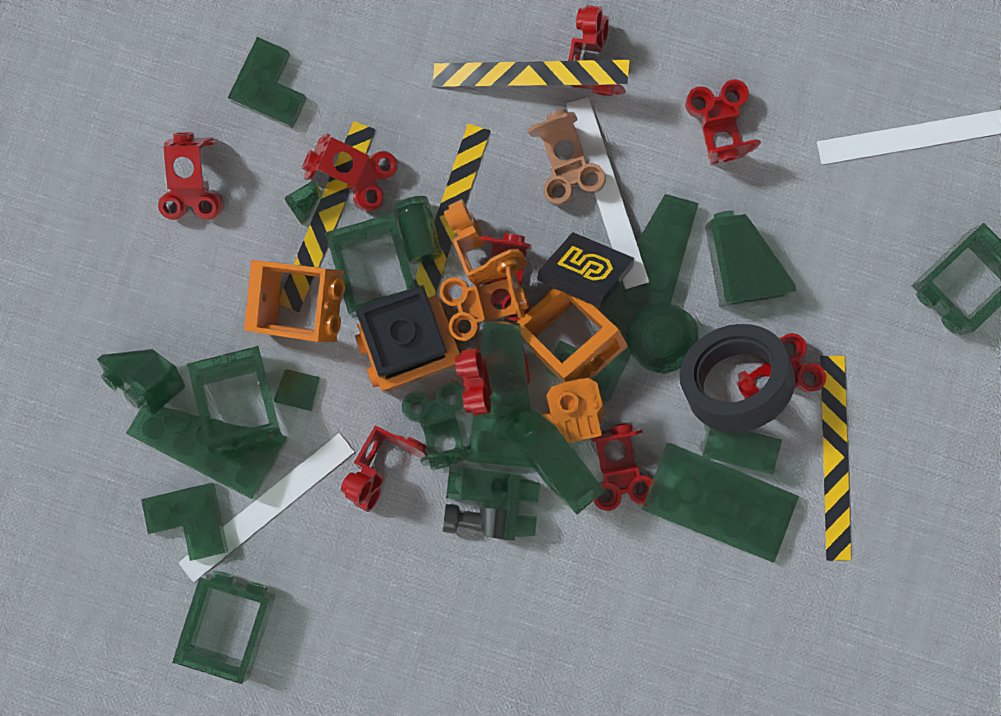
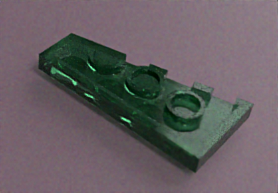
(662, 253)
(506, 370)
(182, 439)

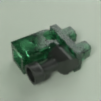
(498, 506)

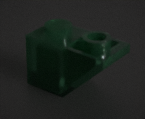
(143, 377)

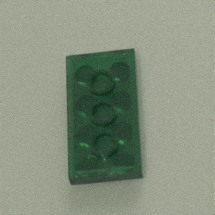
(720, 502)

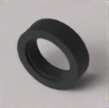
(750, 412)

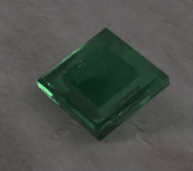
(304, 201)
(297, 390)

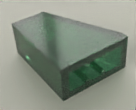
(743, 262)

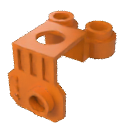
(469, 239)
(476, 303)
(576, 409)

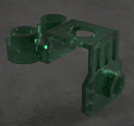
(437, 420)

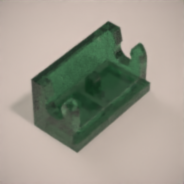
(745, 449)

